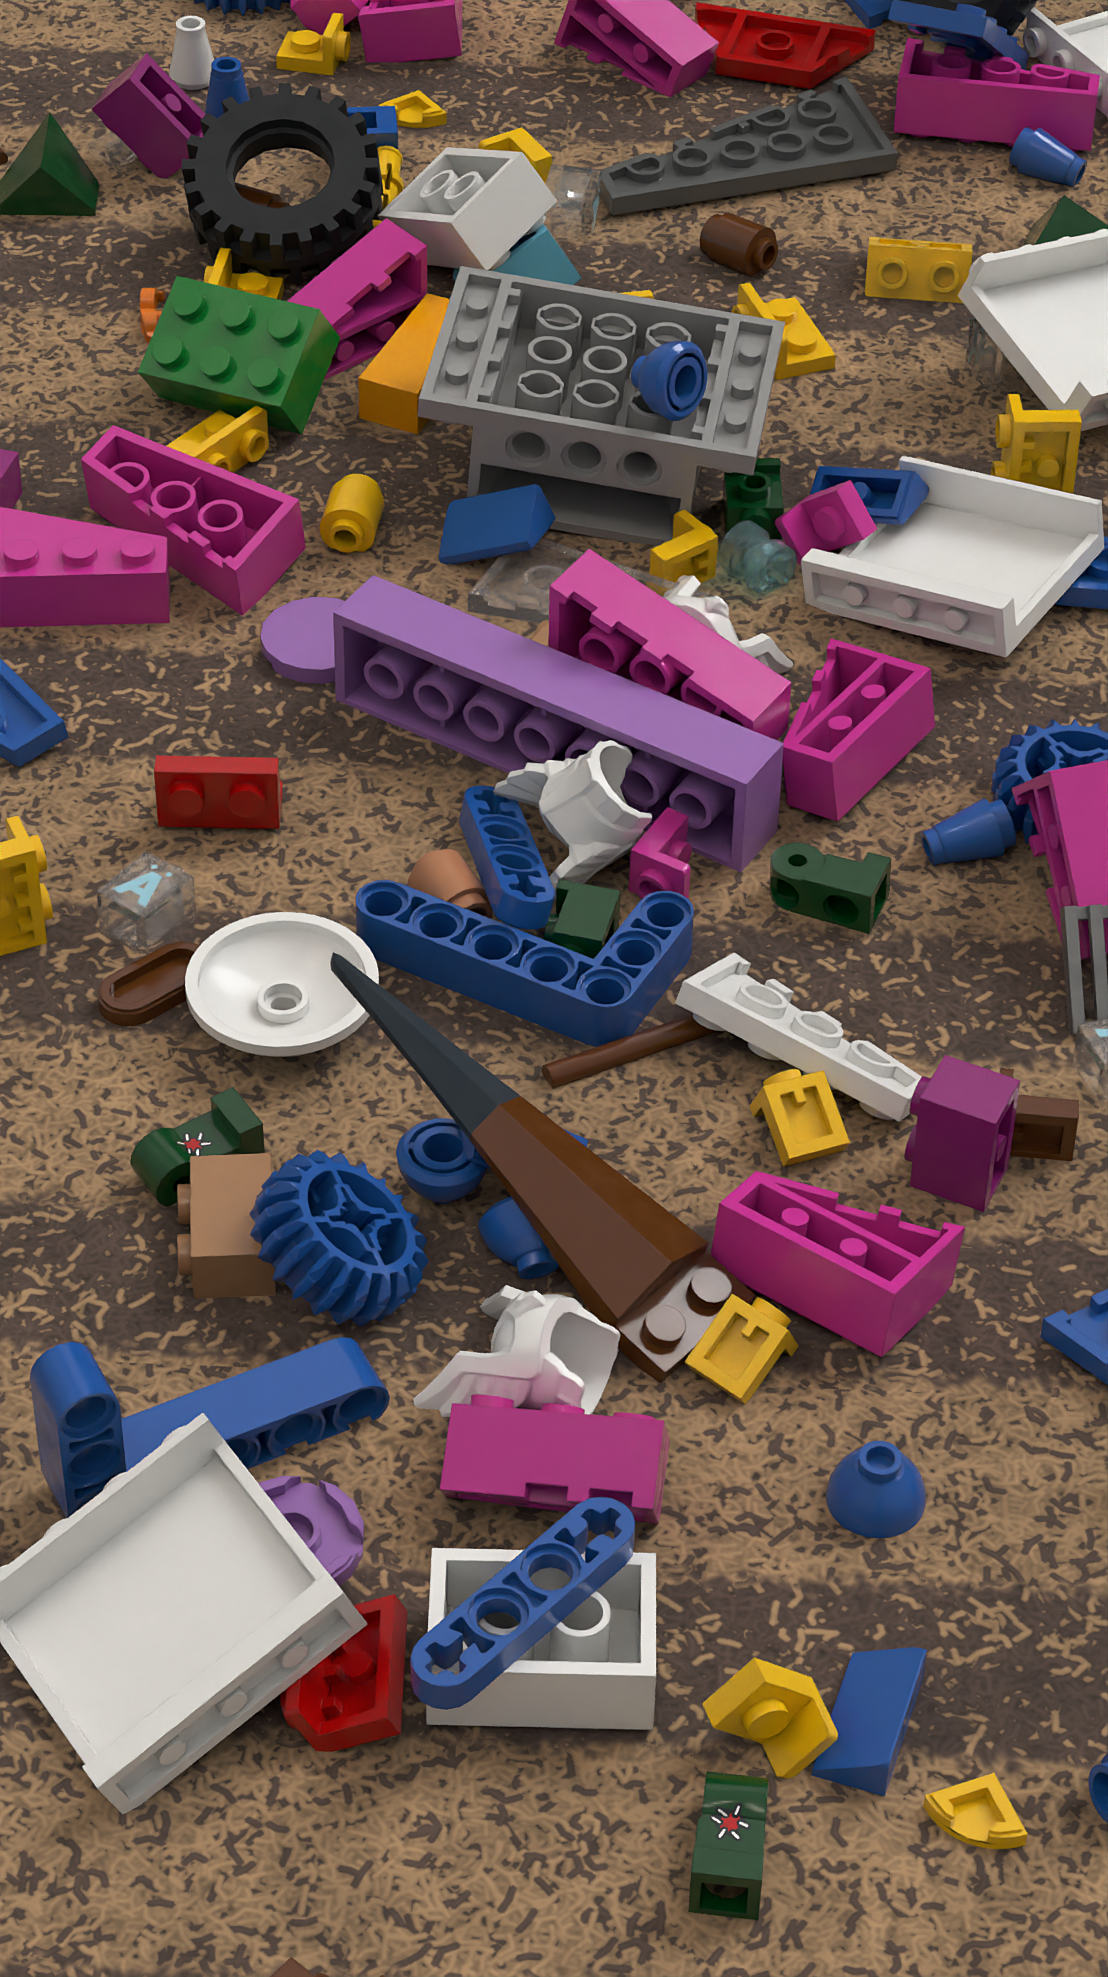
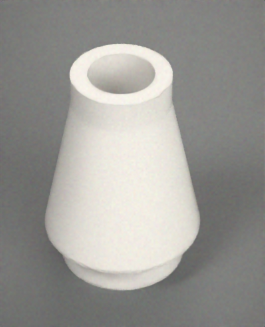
(191, 54)

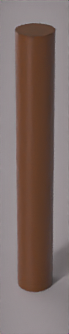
(623, 1050)

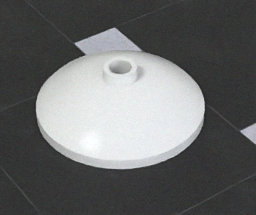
(272, 986)

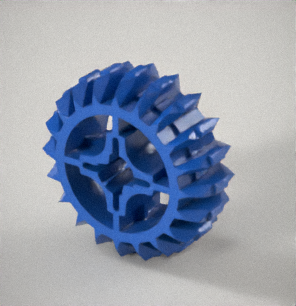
(1042, 752)
(338, 1238)

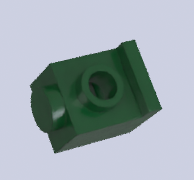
(754, 497)
(583, 917)

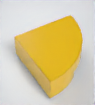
(417, 111)
(978, 1812)

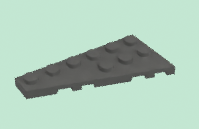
(758, 152)

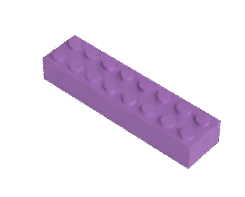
(532, 704)

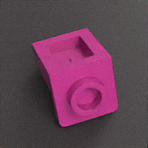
(826, 521)
(662, 857)

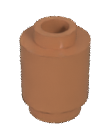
(451, 879)

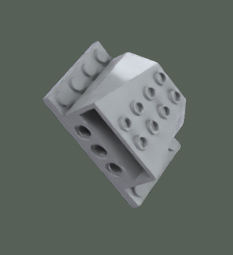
(555, 403)

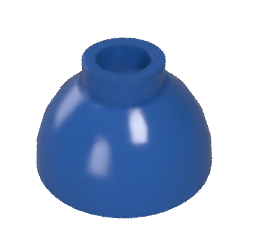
(671, 379)
(435, 1161)
(515, 1240)
(876, 1491)

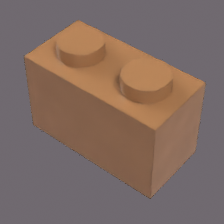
(218, 1208)

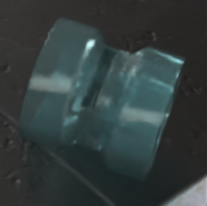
(752, 555)

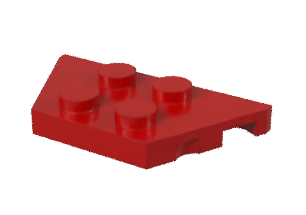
(780, 46)

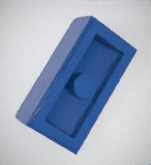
(887, 494)
(495, 524)
(872, 1717)

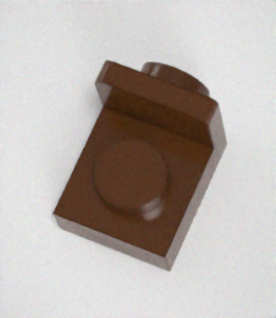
(1044, 1126)

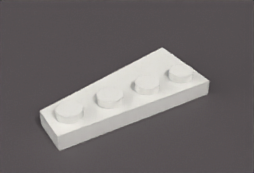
(811, 1041)

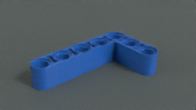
(526, 974)
(255, 1413)

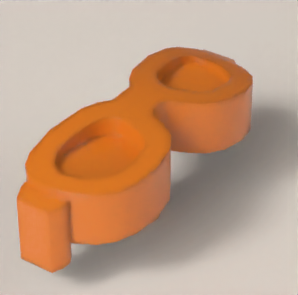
(148, 315)

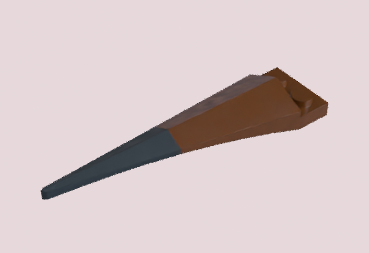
(609, 1237)

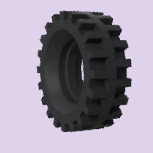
(291, 236)

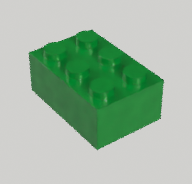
(239, 352)

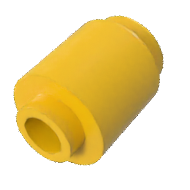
(352, 514)

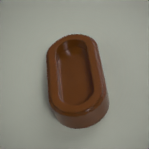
(146, 986)

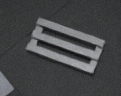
(1072, 962)

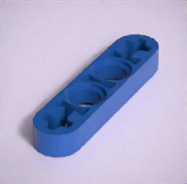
(506, 858)
(515, 1594)

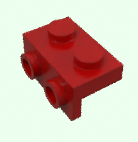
(218, 792)
(358, 1687)

